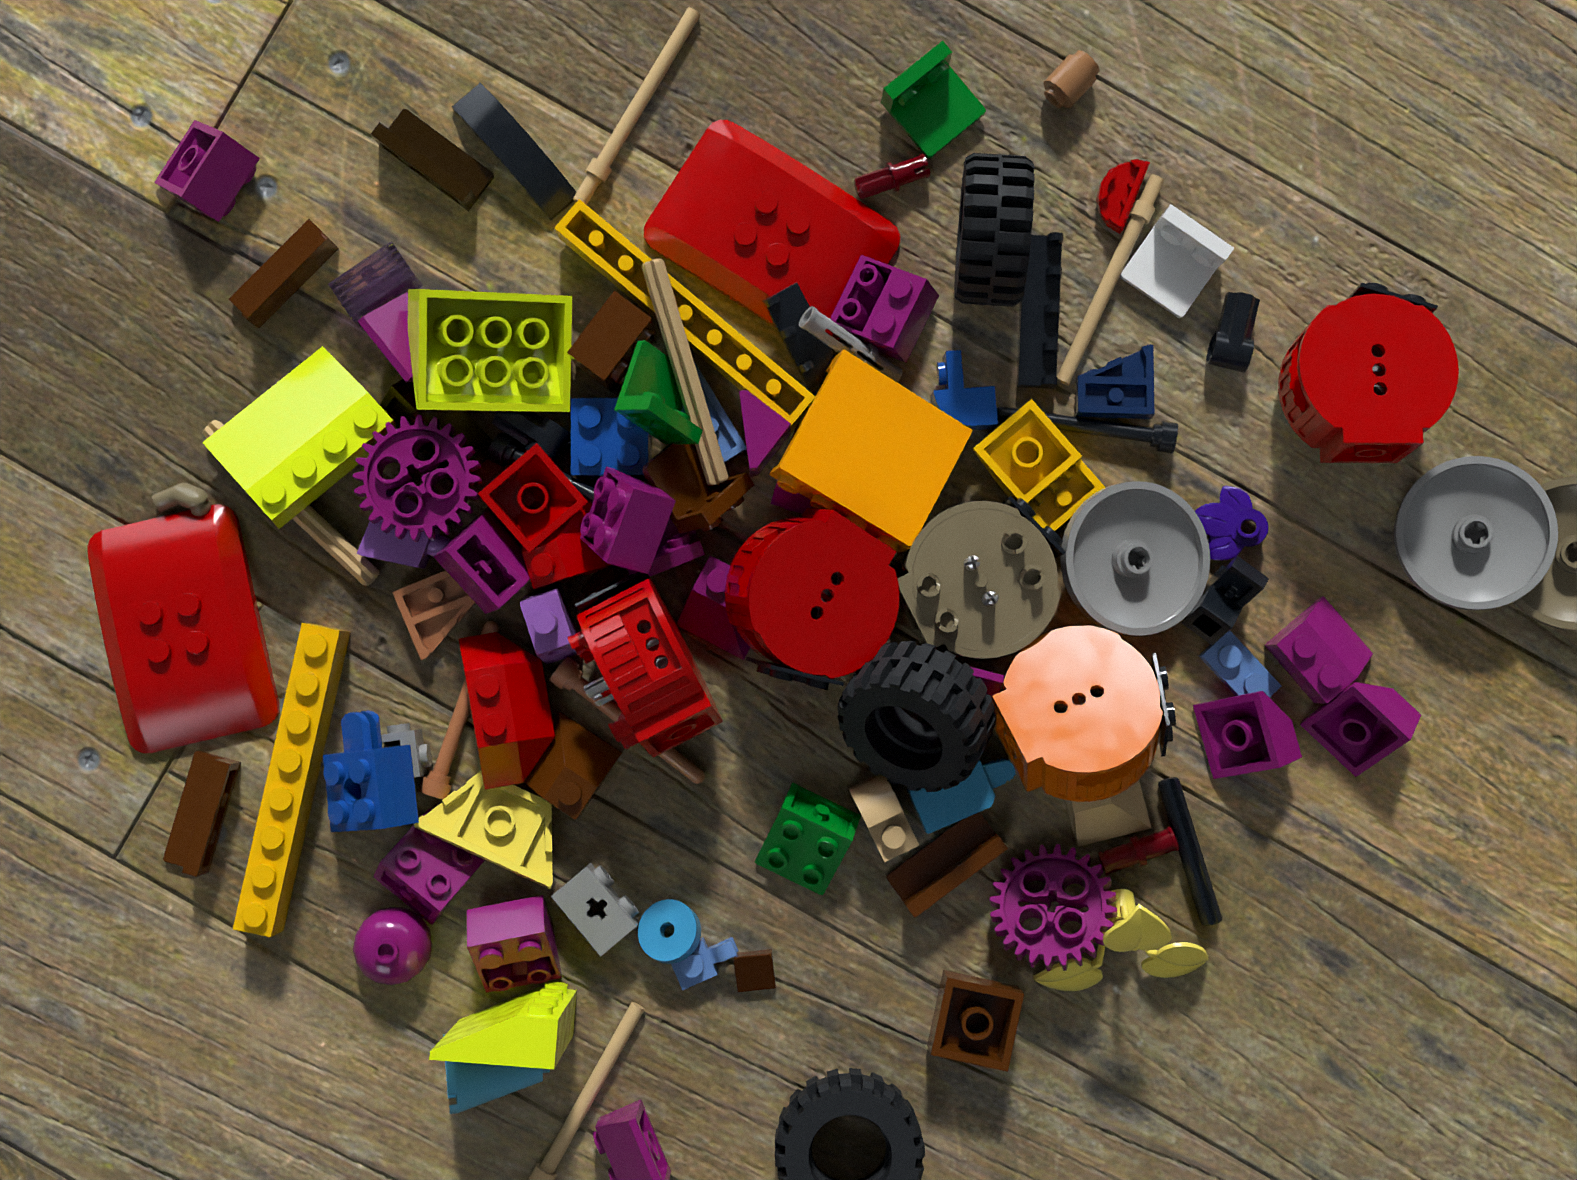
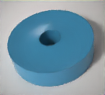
(653, 926)

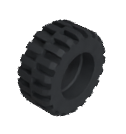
(994, 229)
(937, 691)
(841, 1096)

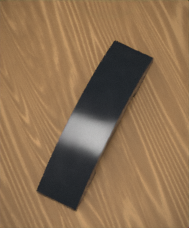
(516, 150)

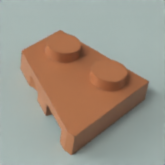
(432, 610)

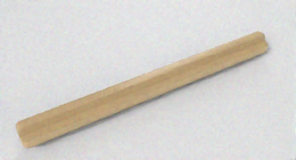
(684, 369)
(326, 535)

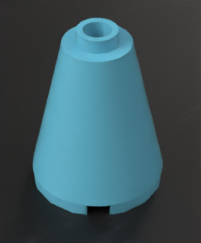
(480, 1083)

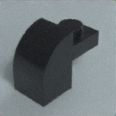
(1223, 599)

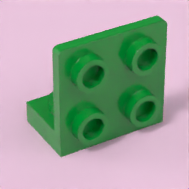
(932, 102)
(653, 398)
(808, 839)

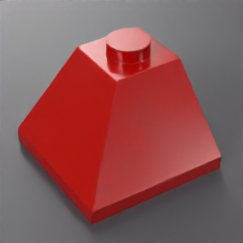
(533, 498)
(562, 555)

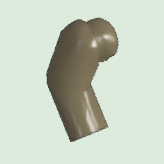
(185, 495)

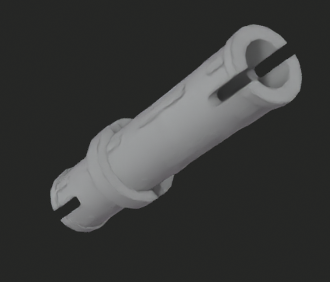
(817, 323)

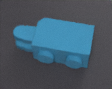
(965, 799)

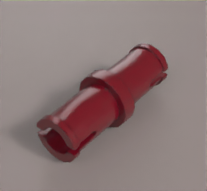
(1138, 851)

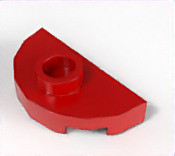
(1119, 192)

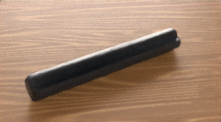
(1190, 851)

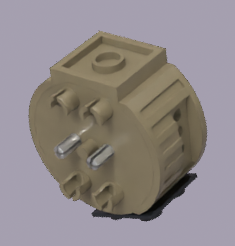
(981, 579)

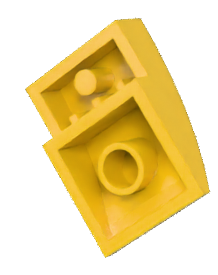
(1038, 465)

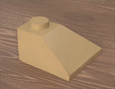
(1108, 817)

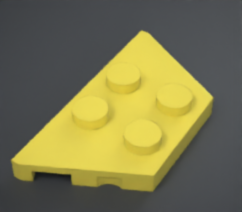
(498, 826)

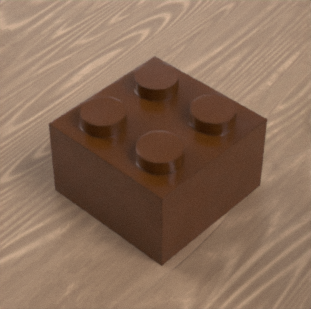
(610, 341)
(975, 1020)

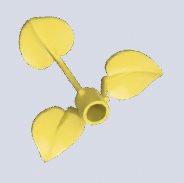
(1132, 930)

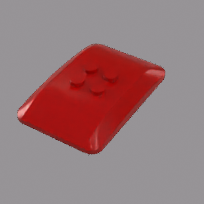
(762, 222)
(182, 629)

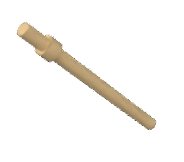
(599, 168)
(1139, 215)
(547, 1168)

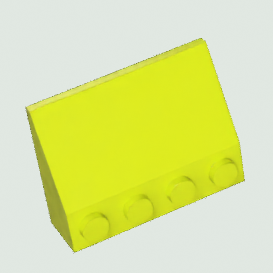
(490, 350)
(299, 436)
(518, 1032)

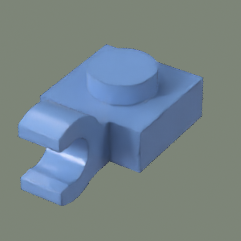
(702, 961)

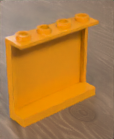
(872, 452)

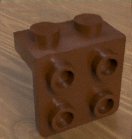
(697, 504)

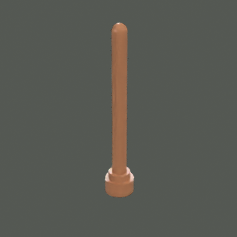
(571, 677)
(437, 780)

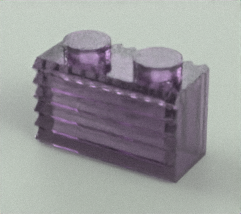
(374, 282)

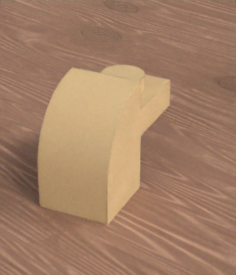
(883, 817)

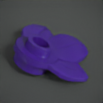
(1224, 522)

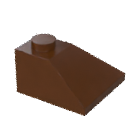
(572, 767)

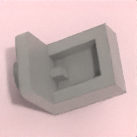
(420, 752)

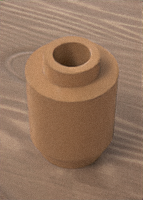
(1071, 80)

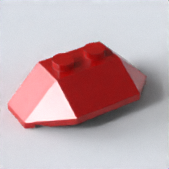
(506, 707)

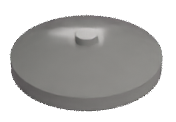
(1476, 533)
(1135, 558)

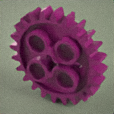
(402, 447)
(1049, 941)

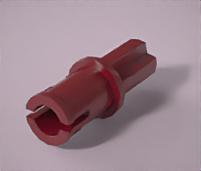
(891, 177)

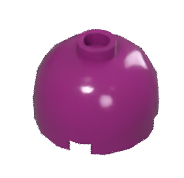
(392, 945)

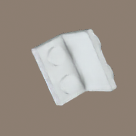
(1175, 261)

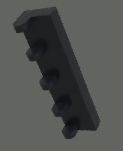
(1040, 314)
(807, 351)

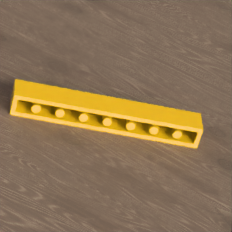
(705, 330)
(291, 780)

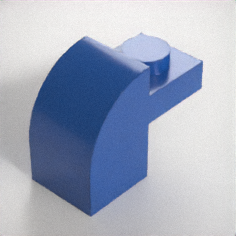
(970, 406)

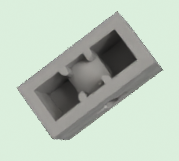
(598, 929)

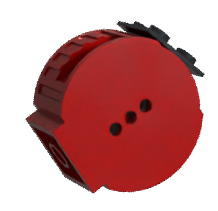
(813, 597)

